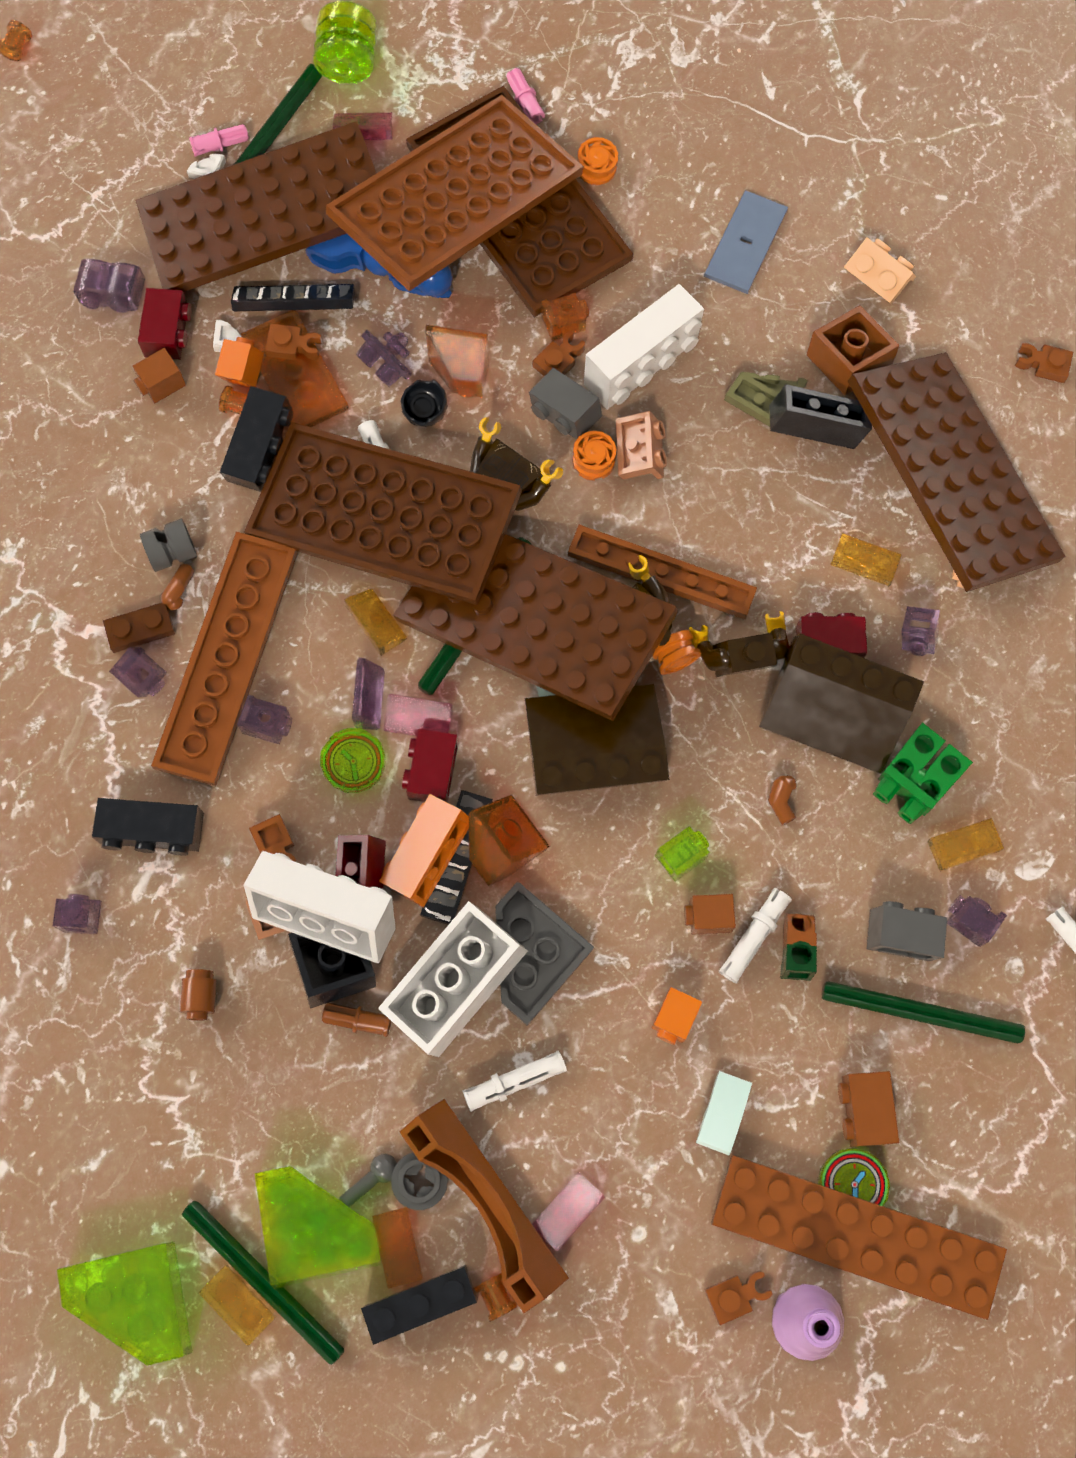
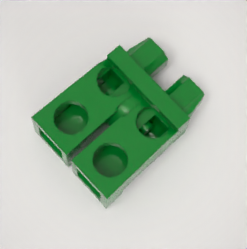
(915, 783)

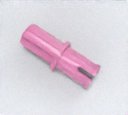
(525, 96)
(218, 139)

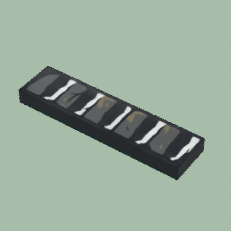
(293, 297)
(447, 895)

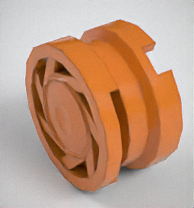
(598, 160)
(594, 455)
(677, 652)

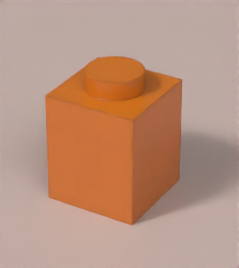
(239, 362)
(676, 1016)

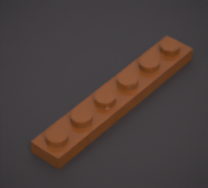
(673, 574)

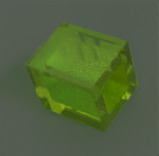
(683, 853)

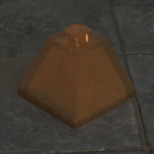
(459, 359)
(502, 839)

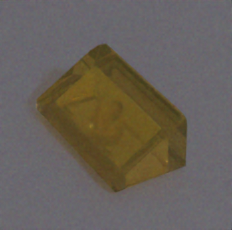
(375, 621)

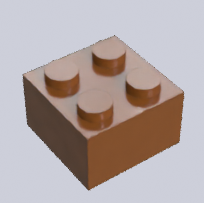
(851, 346)

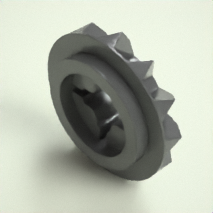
(404, 1189)

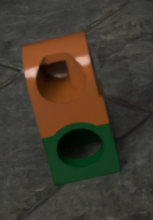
(799, 947)

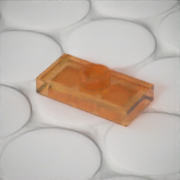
(397, 1247)

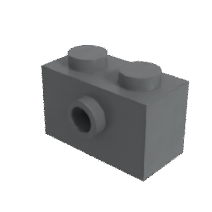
(565, 404)
(907, 932)

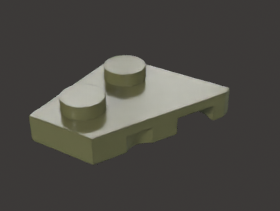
(756, 392)

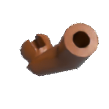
(172, 594)
(779, 798)

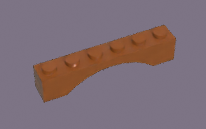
(525, 1260)

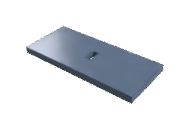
(736, 261)

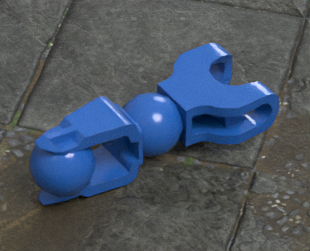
(345, 254)

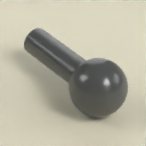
(380, 1171)

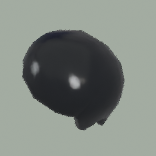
(424, 403)

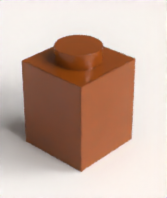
(158, 376)
(710, 914)

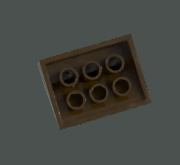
(840, 703)
(587, 752)

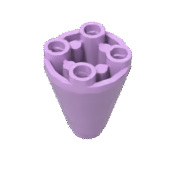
(795, 1319)

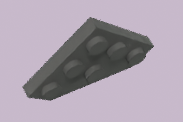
(552, 953)

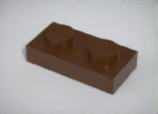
(138, 627)

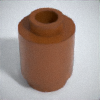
(198, 994)

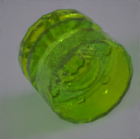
(345, 42)

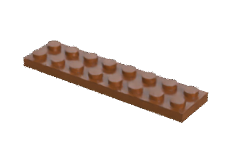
(224, 659)
(859, 1236)

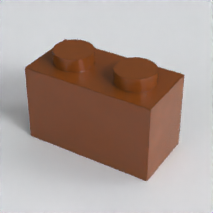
(868, 1109)

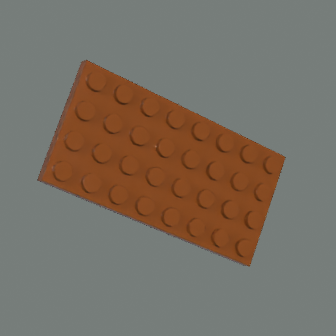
(454, 192)

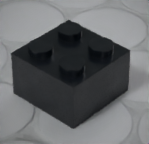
(329, 972)

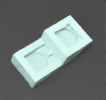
(724, 1113)

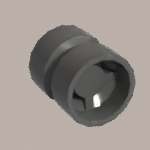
(168, 545)

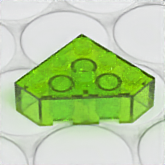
(310, 1230)
(132, 1301)

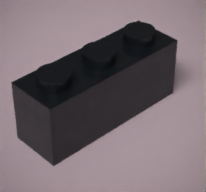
(819, 417)
(256, 438)
(147, 826)
(419, 1304)

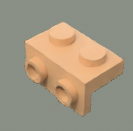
(880, 270)

